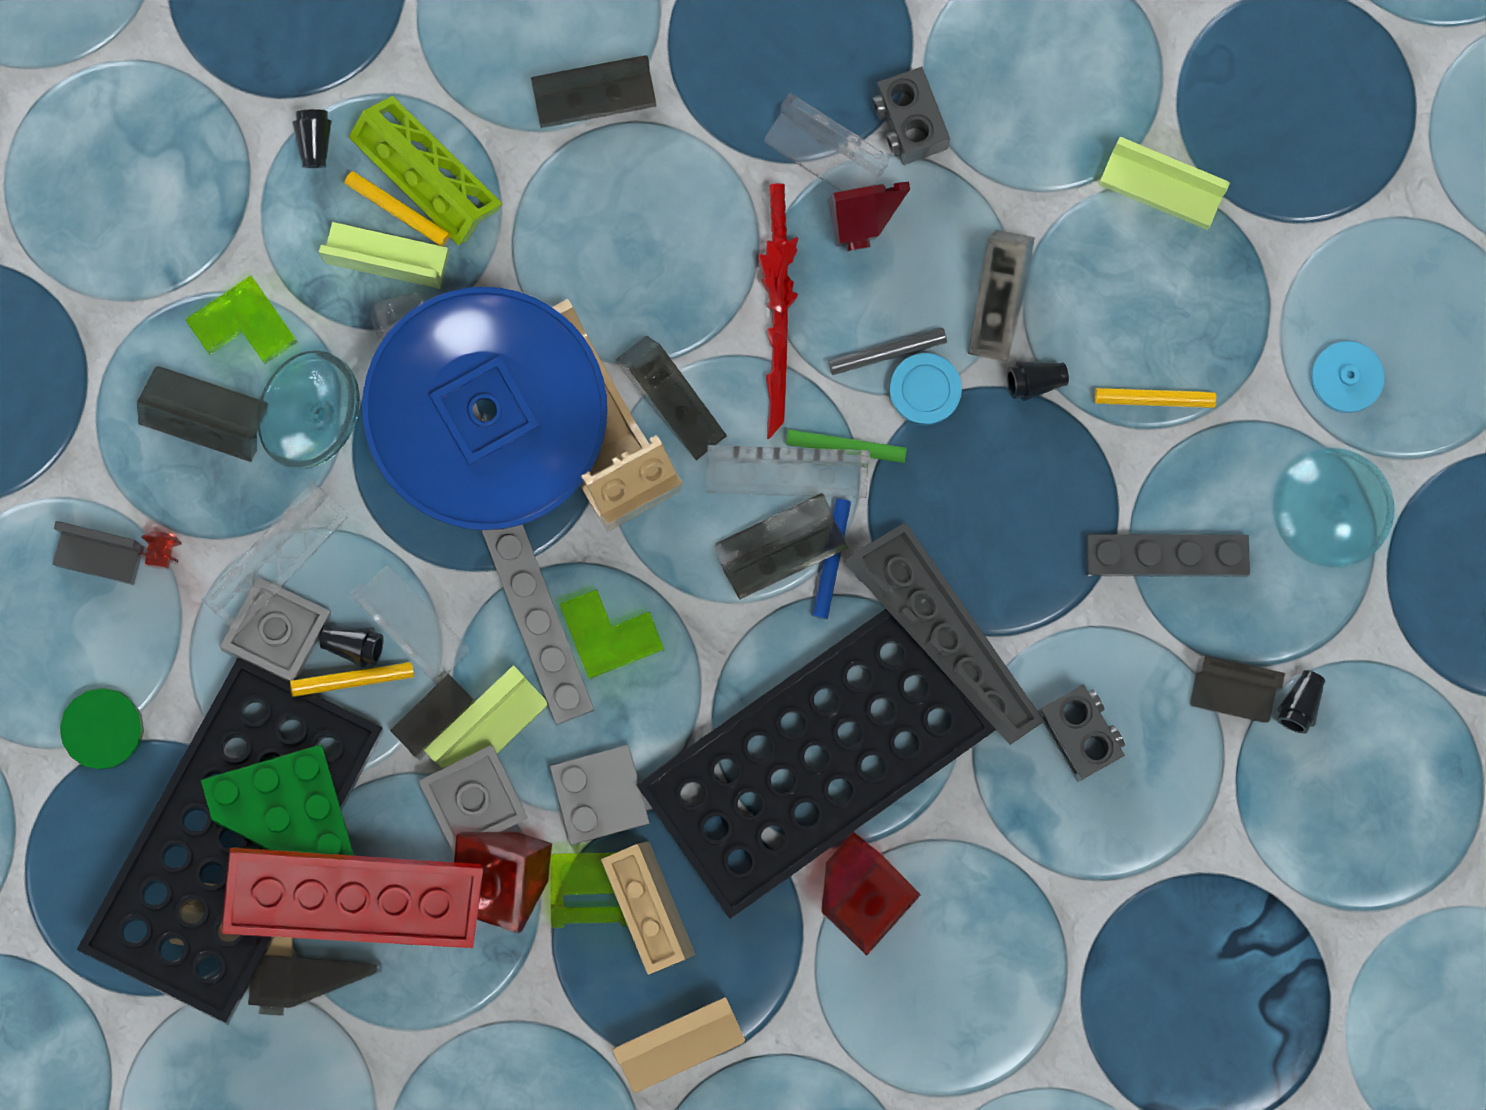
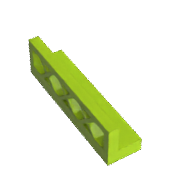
(418, 171)

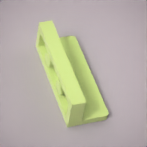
(1164, 183)
(385, 255)
(490, 720)

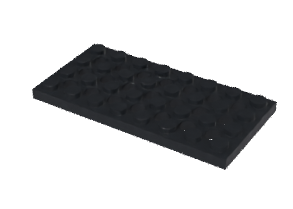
(835, 819)
(166, 829)

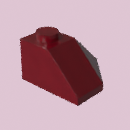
(864, 212)

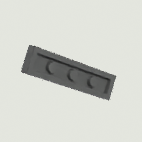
(1167, 555)

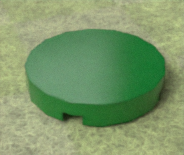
(101, 729)

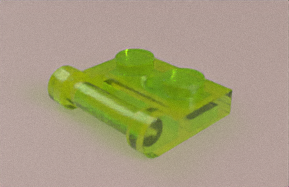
(580, 876)

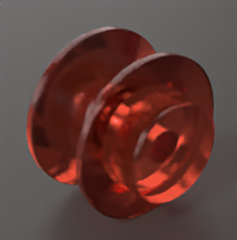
(159, 549)

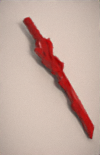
(781, 296)

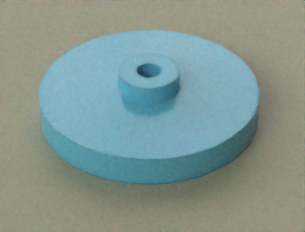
(1347, 377)
(925, 389)

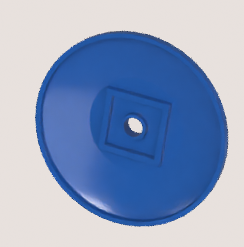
(496, 350)

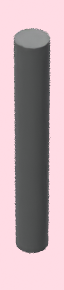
(887, 351)

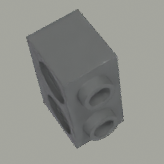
(920, 114)
(1072, 738)

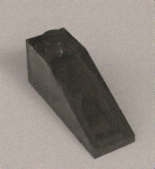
(1000, 294)
(671, 396)
(295, 981)

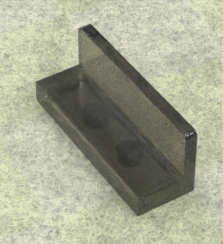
(593, 91)
(201, 413)
(780, 546)

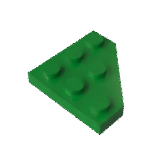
(281, 804)

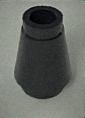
(312, 136)
(1035, 378)
(355, 644)
(1302, 703)

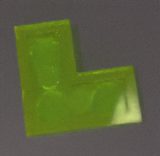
(243, 311)
(605, 646)

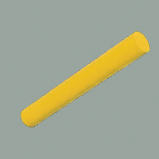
(397, 208)
(1155, 397)
(351, 679)

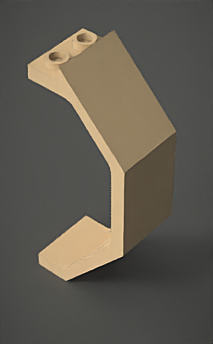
(628, 471)

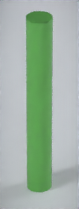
(820, 441)

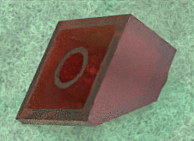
(512, 874)
(864, 893)

